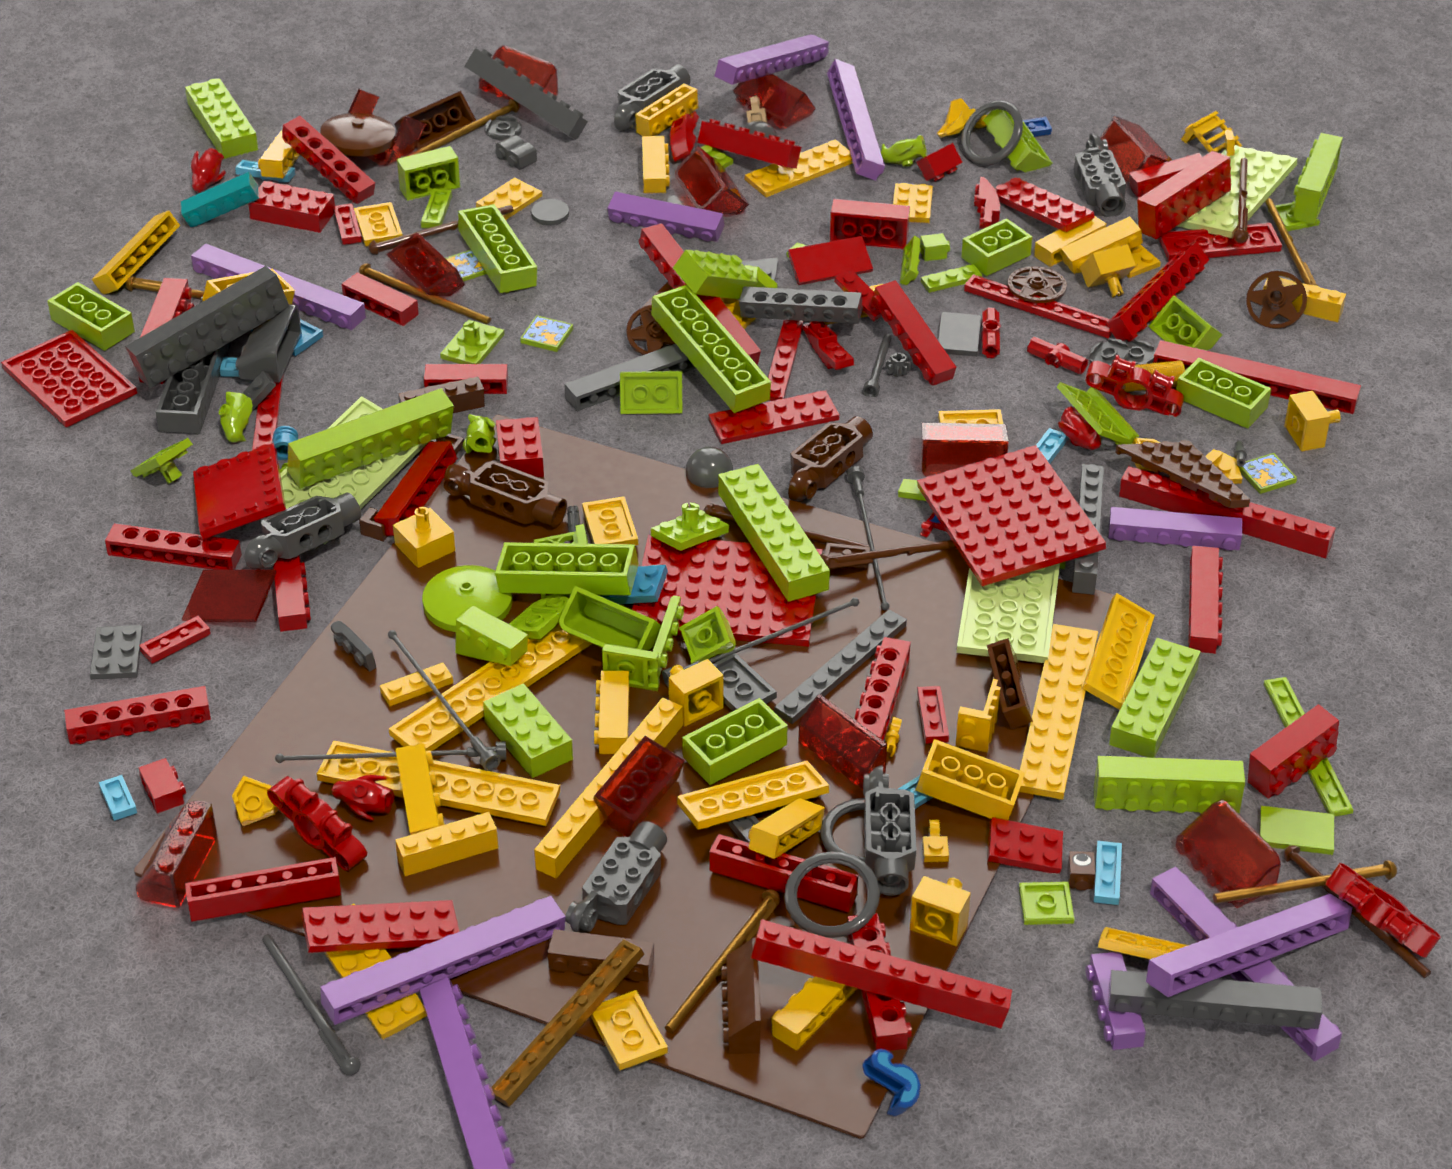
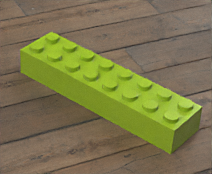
(711, 348)
(369, 438)
(773, 532)

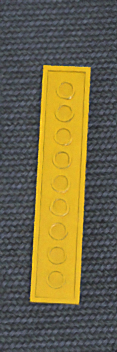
(1057, 712)
(436, 725)
(457, 784)

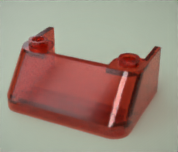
(405, 139)

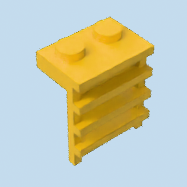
(1205, 126)
(977, 726)

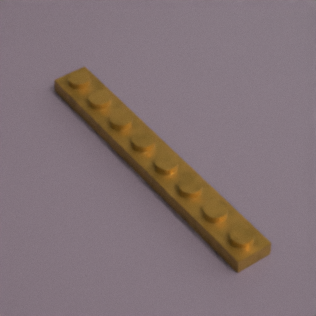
(566, 1022)

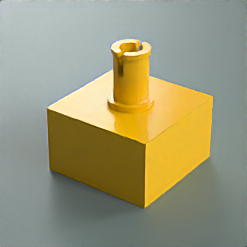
(1108, 267)
(1309, 420)
(424, 537)
(697, 690)
(940, 910)

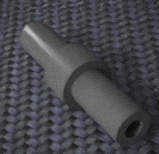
(1240, 453)

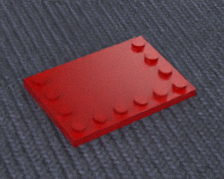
(69, 378)
(238, 490)

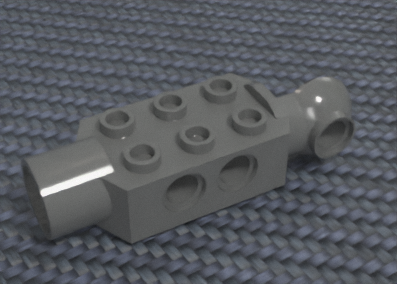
(646, 91)
(1100, 177)
(301, 529)
(888, 832)
(620, 879)

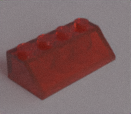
(426, 266)
(841, 740)
(638, 785)

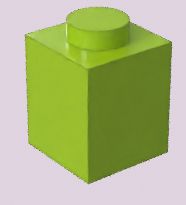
(934, 247)

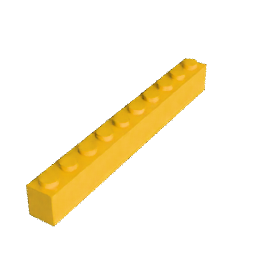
(584, 816)

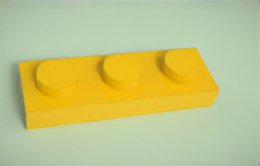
(414, 684)

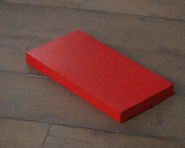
(829, 259)

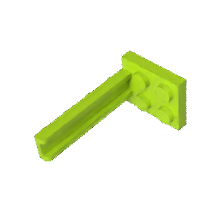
(645, 665)

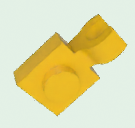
(935, 846)

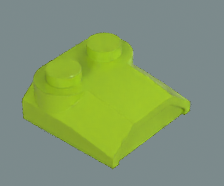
(708, 635)

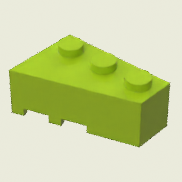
(489, 638)

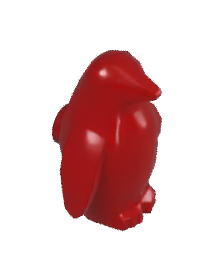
(206, 169)
(1079, 430)
(365, 795)

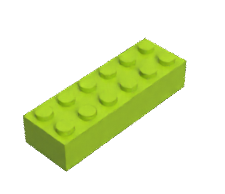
(221, 118)
(1316, 178)
(497, 248)
(562, 566)
(1154, 698)
(1167, 783)

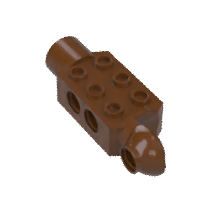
(827, 456)
(507, 493)

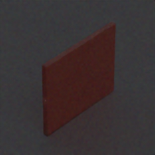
(229, 595)

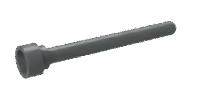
(872, 386)

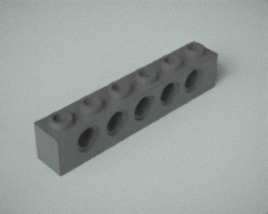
(801, 305)

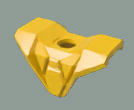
(957, 118)

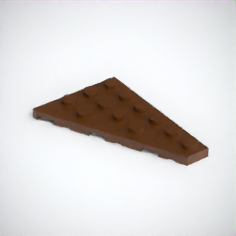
(1187, 467)

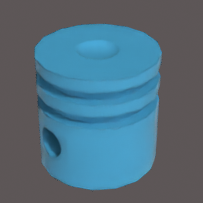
(281, 438)

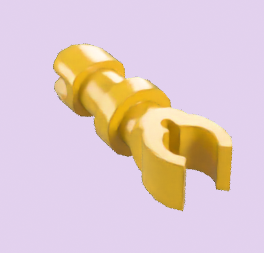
(892, 735)

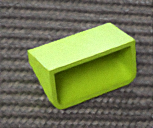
(607, 622)

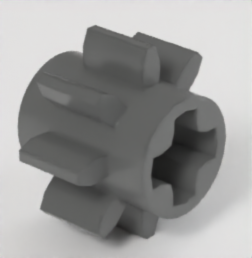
(898, 364)

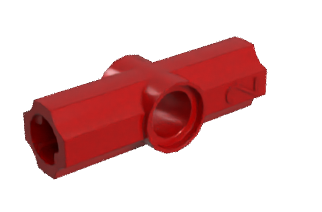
(990, 333)
(1057, 355)

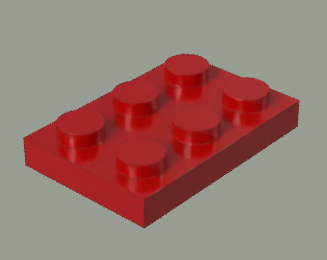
(1025, 846)

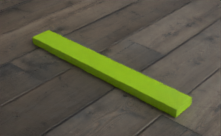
(1323, 775)

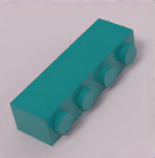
(219, 200)

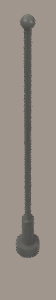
(856, 476)
(854, 602)
(500, 749)
(488, 758)

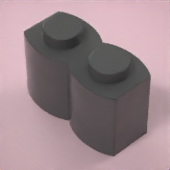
(516, 152)

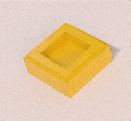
(1229, 143)

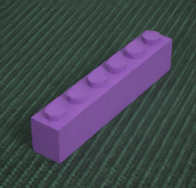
(675, 217)
(1175, 528)

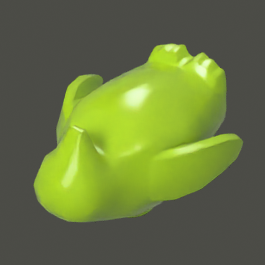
(904, 151)
(235, 416)
(479, 434)

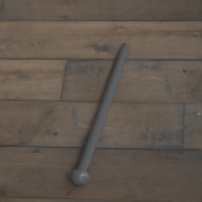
(348, 1064)

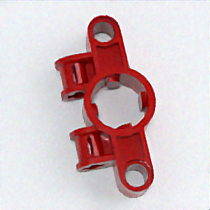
(1159, 394)
(317, 822)
(1383, 910)

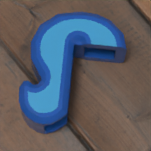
(895, 1077)

